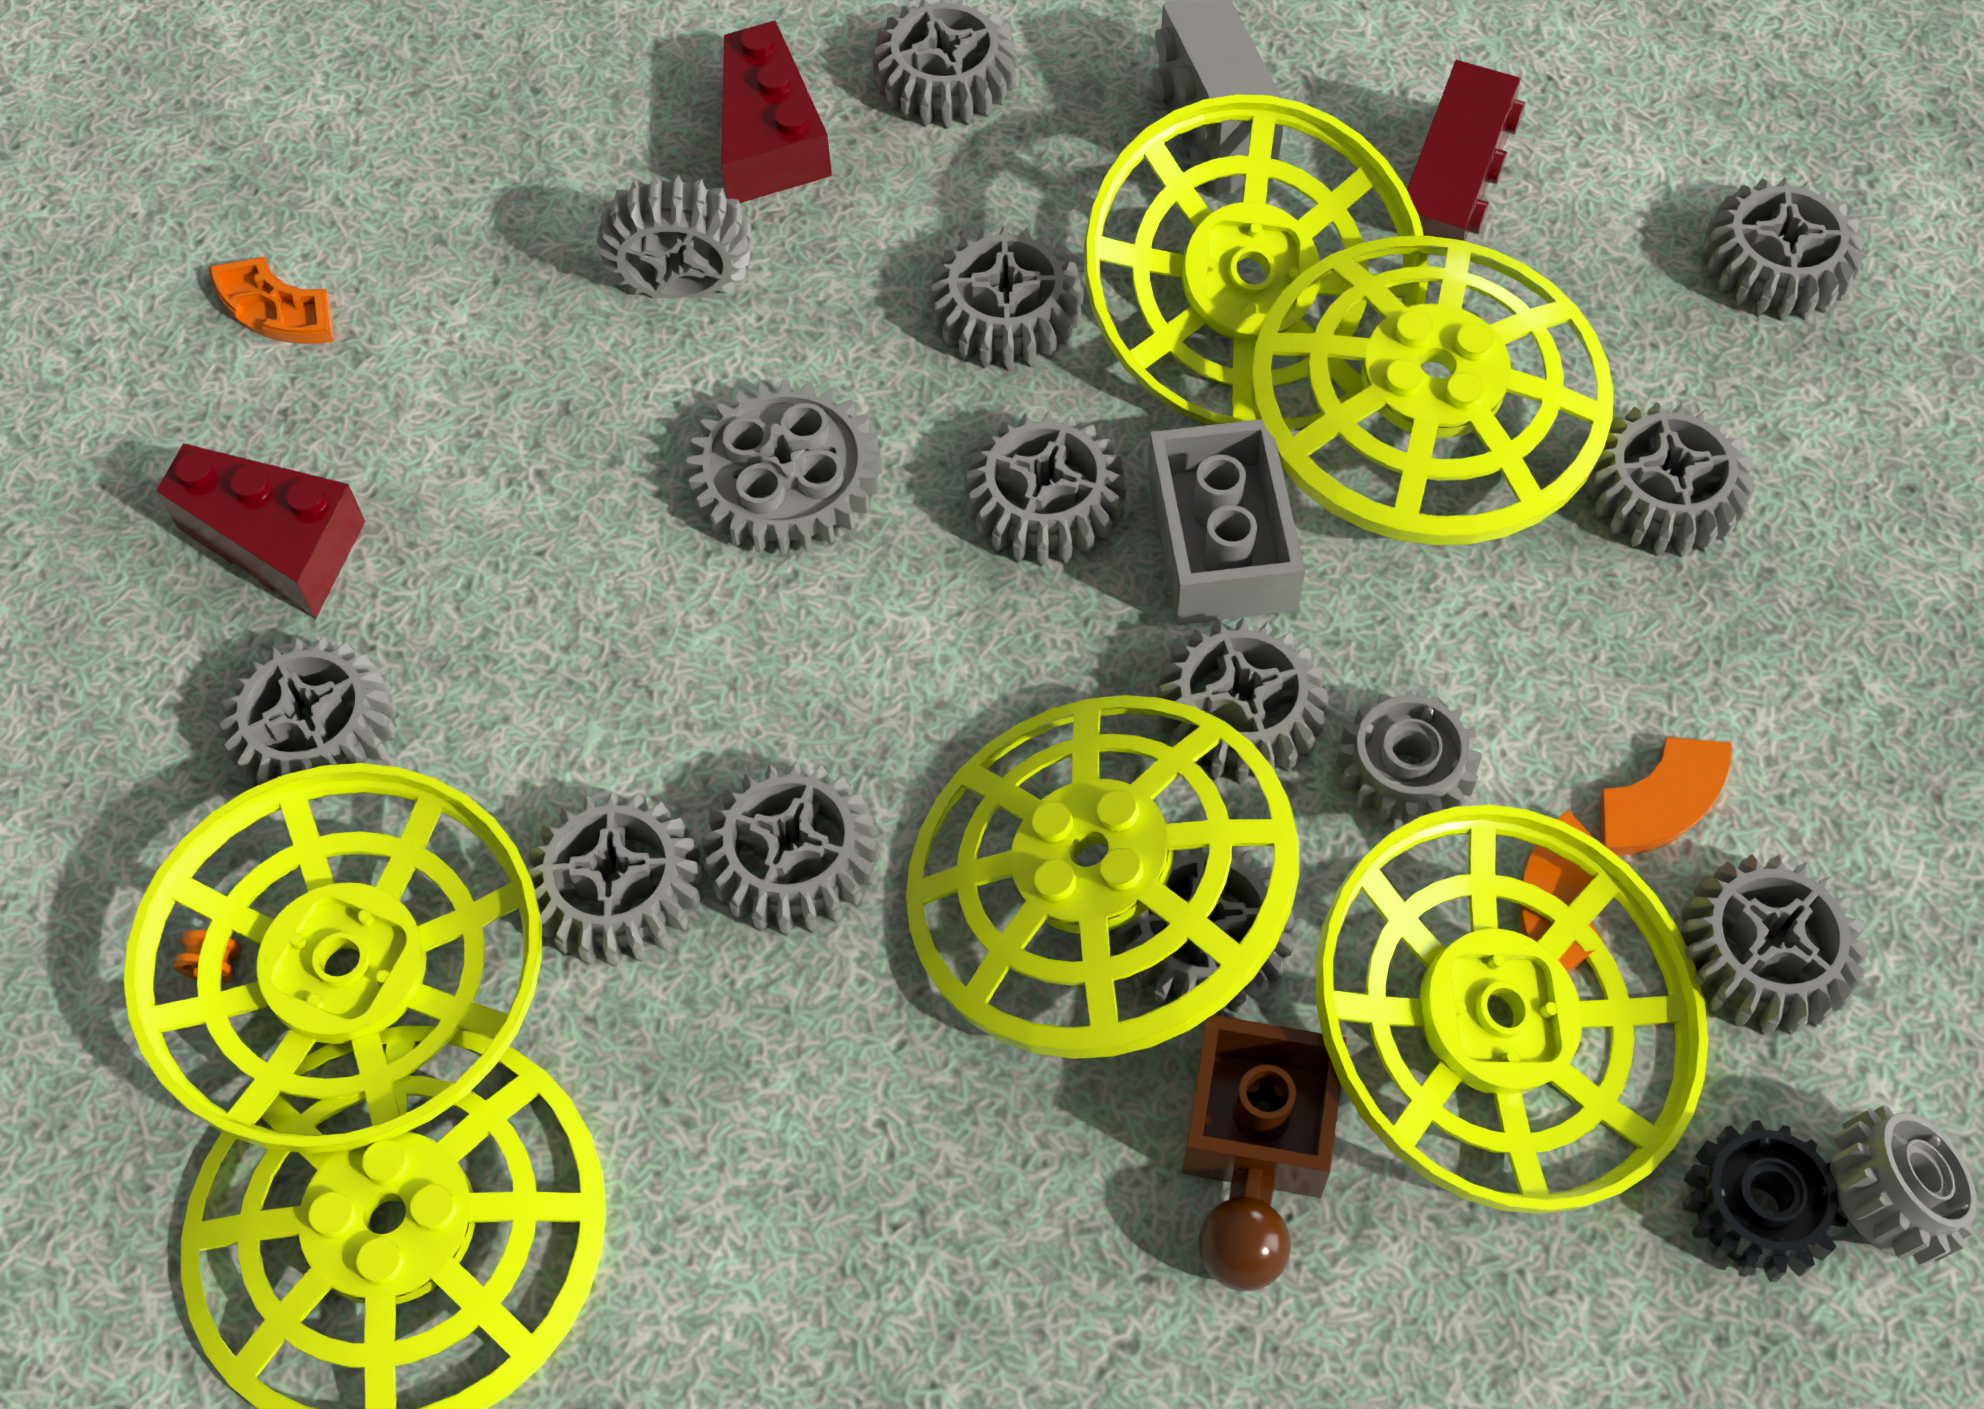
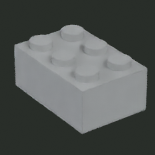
(1209, 56)
(1224, 522)

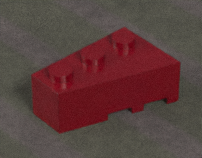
(768, 118)
(1465, 150)
(265, 519)

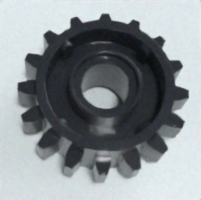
(1742, 1229)

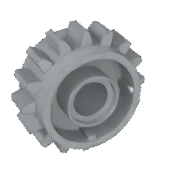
(1416, 729)
(1903, 1185)

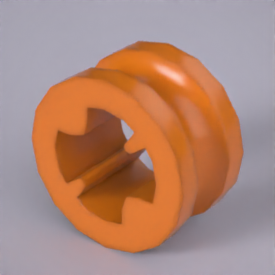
(192, 942)

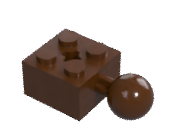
(1258, 1151)

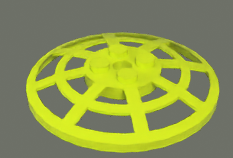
(1240, 233)
(1431, 405)
(1110, 892)
(309, 932)
(1542, 1001)
(413, 1257)

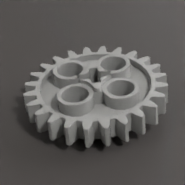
(784, 466)

